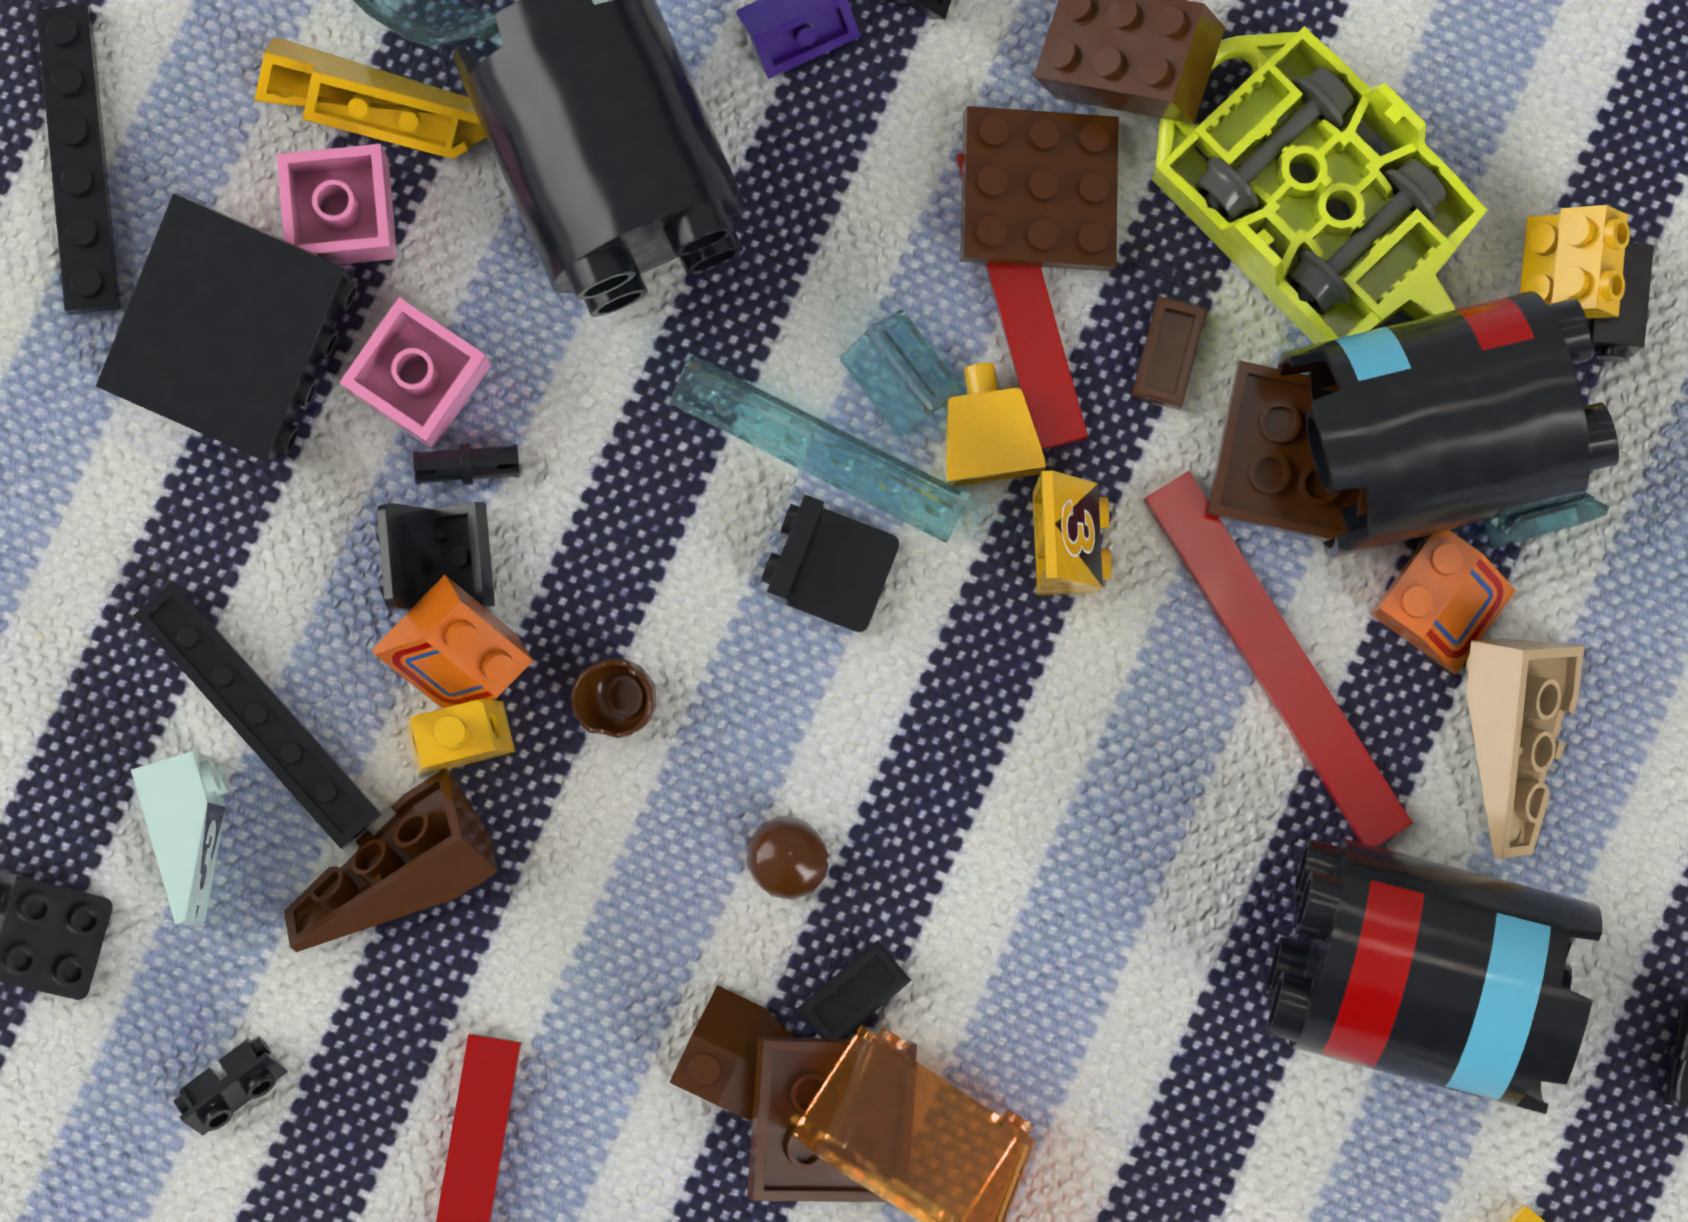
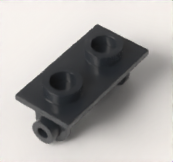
(250, 1073)

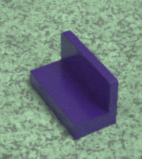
(796, 30)

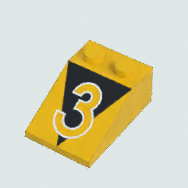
(1069, 535)

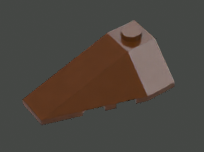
(415, 861)
(723, 1052)

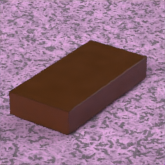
(1169, 352)

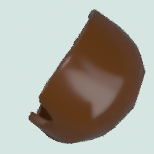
(614, 698)
(787, 858)

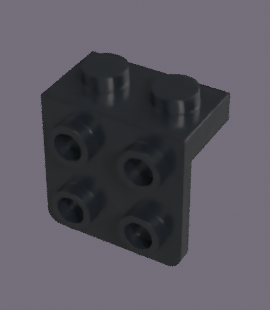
(429, 543)
(830, 565)
(50, 935)

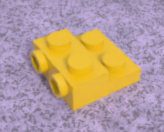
(1577, 258)

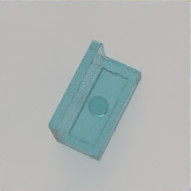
(900, 372)

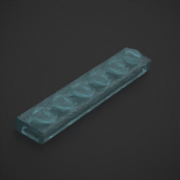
(819, 448)

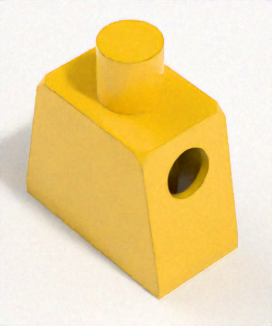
(989, 432)
(459, 735)

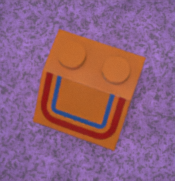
(1444, 599)
(453, 648)

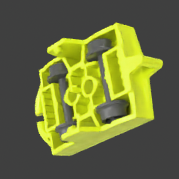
(1308, 110)

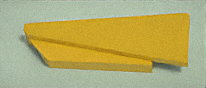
(367, 100)

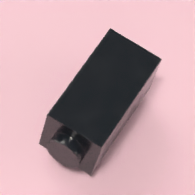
(1625, 335)

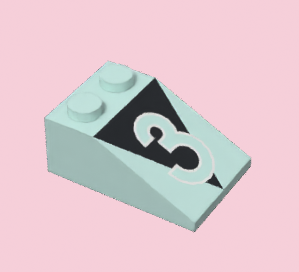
(185, 824)

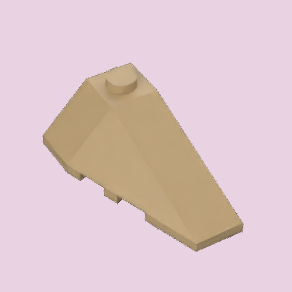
(1516, 713)

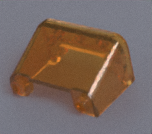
(915, 1135)

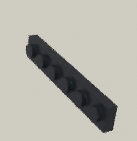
(78, 159)
(258, 715)

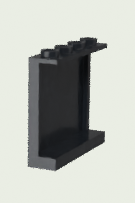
(227, 329)

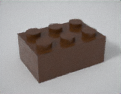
(1131, 55)

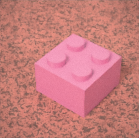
(338, 203)
(415, 373)

